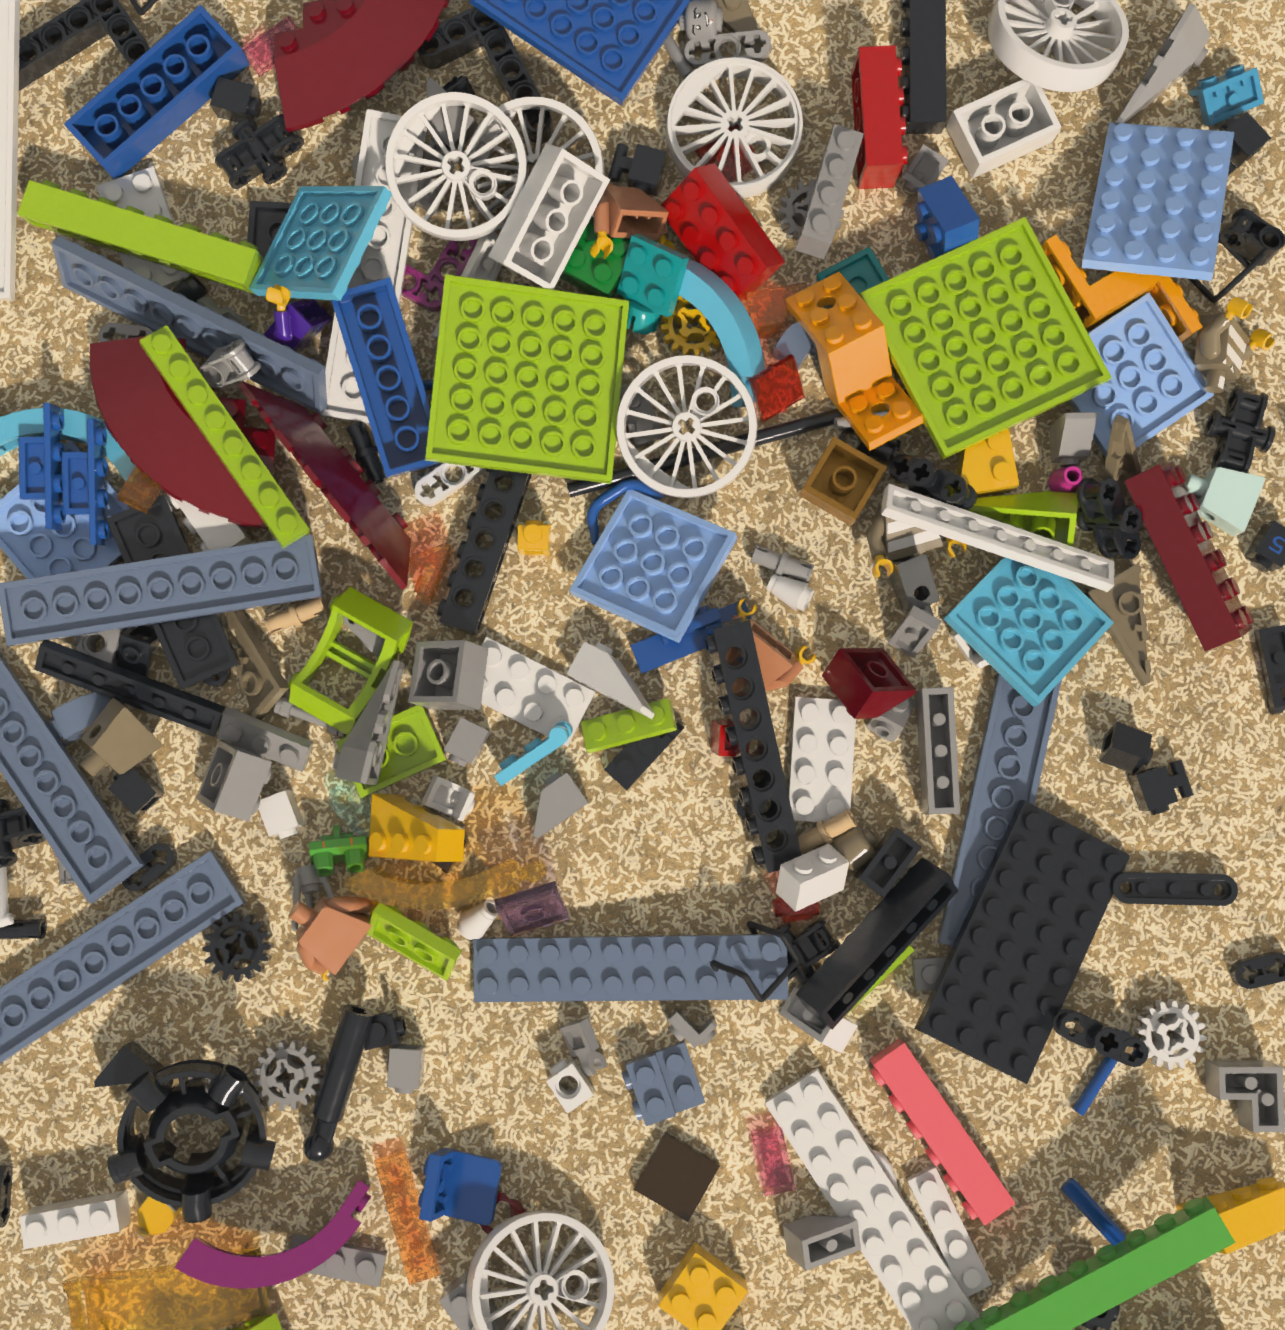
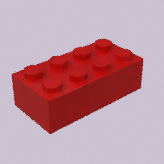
(877, 115)
(721, 231)

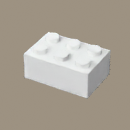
(1002, 126)

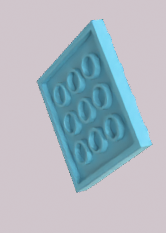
(322, 241)
(1028, 625)

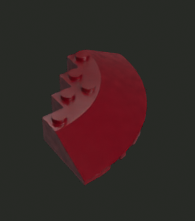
(347, 53)
(163, 437)
(338, 478)

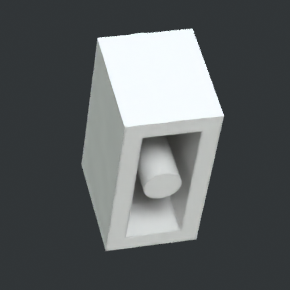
(812, 877)

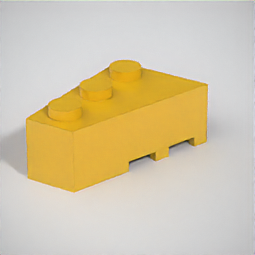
(989, 465)
(412, 833)
(1250, 1211)

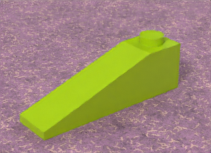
(1040, 513)

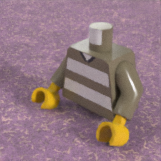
(1225, 346)
(894, 540)

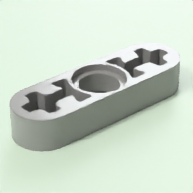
(749, 39)

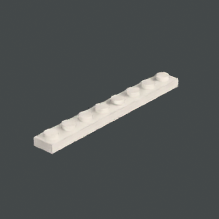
(997, 537)

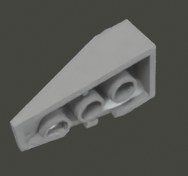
(1176, 56)
(366, 743)

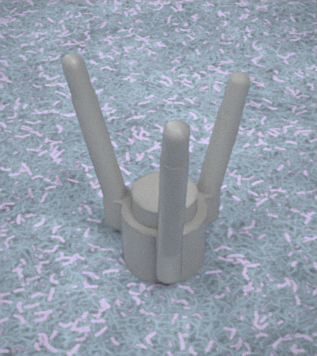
(308, 883)

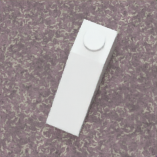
(607, 675)

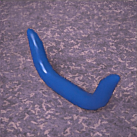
(610, 495)

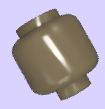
(856, 846)

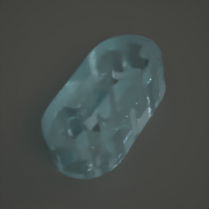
(345, 813)

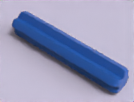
(1093, 1211)

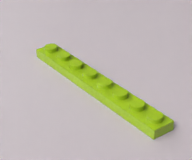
(224, 436)

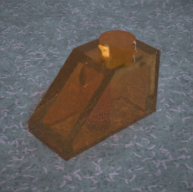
(769, 309)

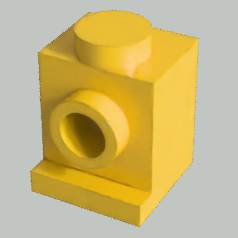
(534, 538)

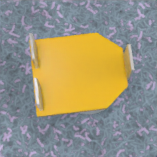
(155, 1217)

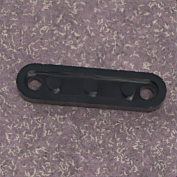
(1174, 888)

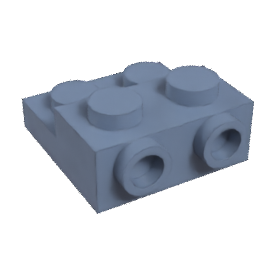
(663, 1083)

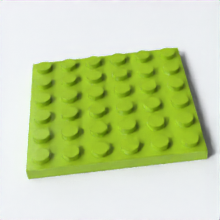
(985, 337)
(527, 379)

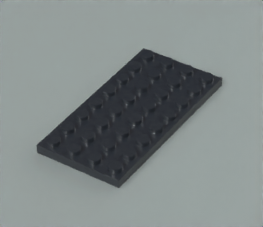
(1022, 942)

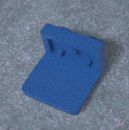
(460, 1186)

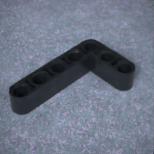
(76, 39)
(501, 62)

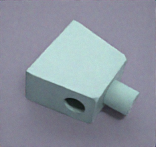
(1226, 497)

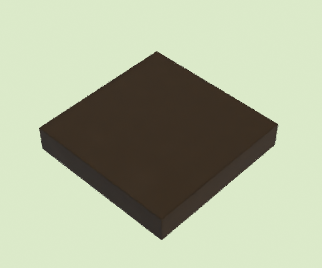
(676, 1176)

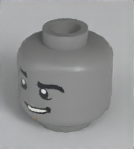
(702, 19)

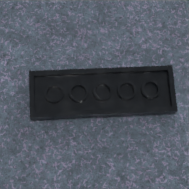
(195, 645)

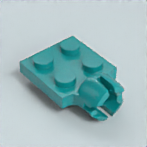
(860, 270)
(650, 282)

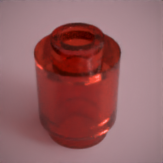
(787, 914)

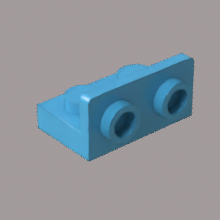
(1228, 94)

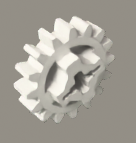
(1177, 1023)

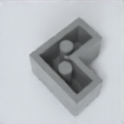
(1255, 1086)

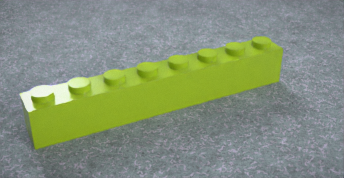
(139, 235)

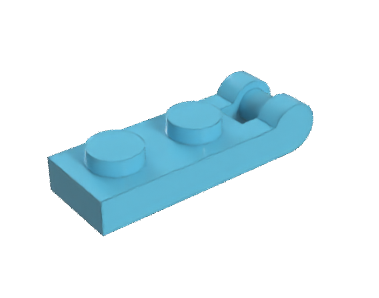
(534, 752)

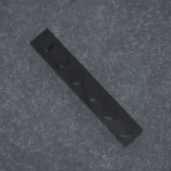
(129, 687)

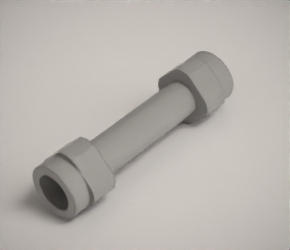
(287, 709)

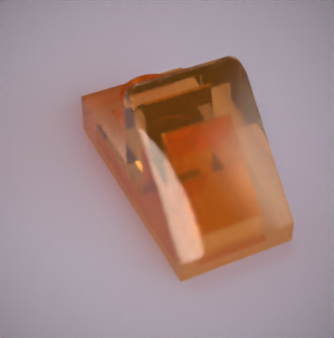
(434, 563)

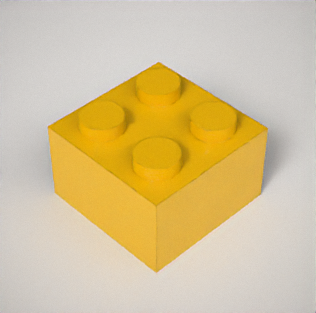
(702, 1291)

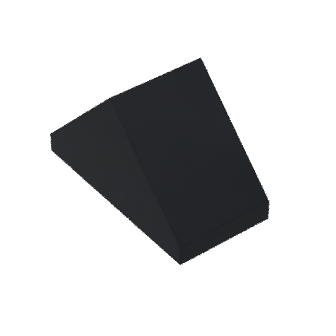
(127, 1066)

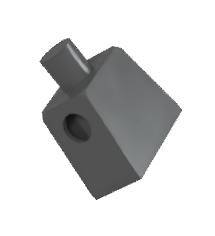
(914, 573)

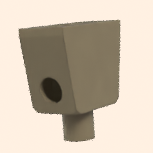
(117, 740)

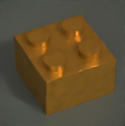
(842, 481)

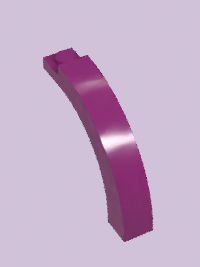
(241, 1271)

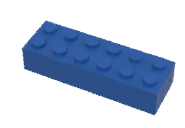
(157, 93)
(386, 375)

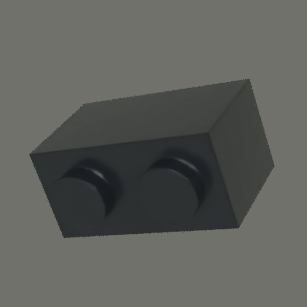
(889, 862)

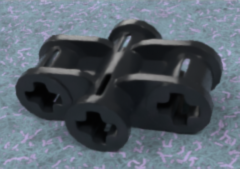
(251, 156)
(1240, 430)
(926, 480)
(1109, 518)
(16, 831)
(809, 948)
(1106, 1040)

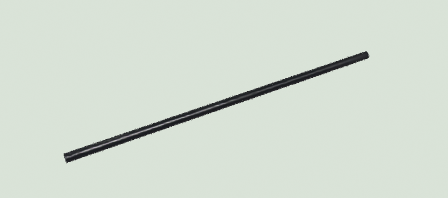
(764, 436)

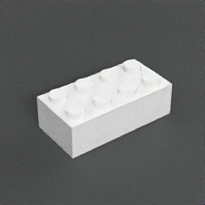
(549, 217)

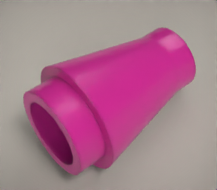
(1060, 481)

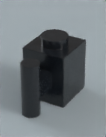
(1247, 140)
(644, 168)
(1155, 788)

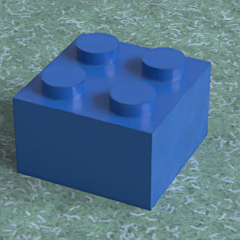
(944, 217)

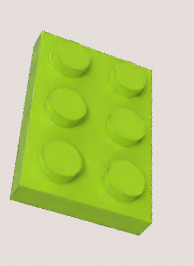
(409, 749)
(414, 940)

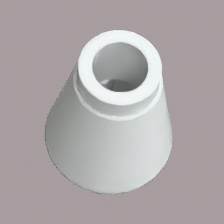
(790, 591)
(477, 920)

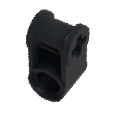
(1252, 238)

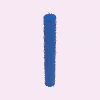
(1095, 1085)

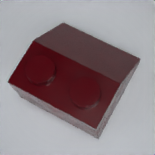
(867, 681)

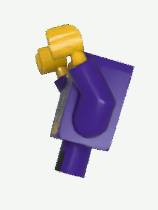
(297, 322)

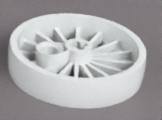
(1055, 26)
(516, 106)
(748, 123)
(407, 134)
(650, 473)
(477, 1279)

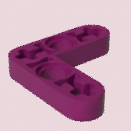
(435, 280)

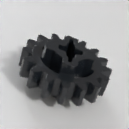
(250, 950)

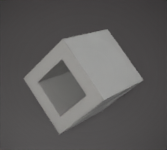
(466, 742)
(406, 1068)

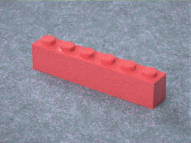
(942, 1132)

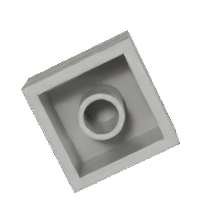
(448, 675)
(234, 781)

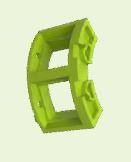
(372, 616)

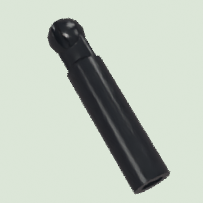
(337, 1080)

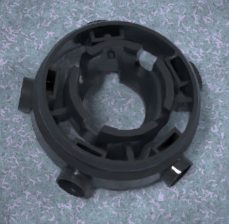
(141, 1157)

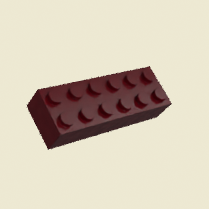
(1190, 555)

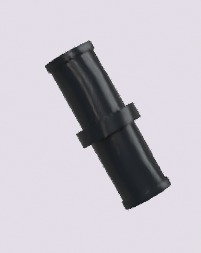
(366, 452)

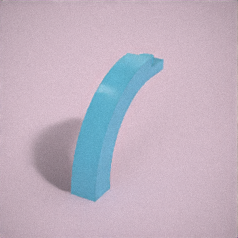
(728, 320)
(31, 424)

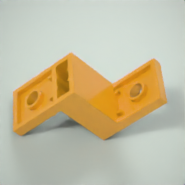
(1118, 291)
(854, 360)

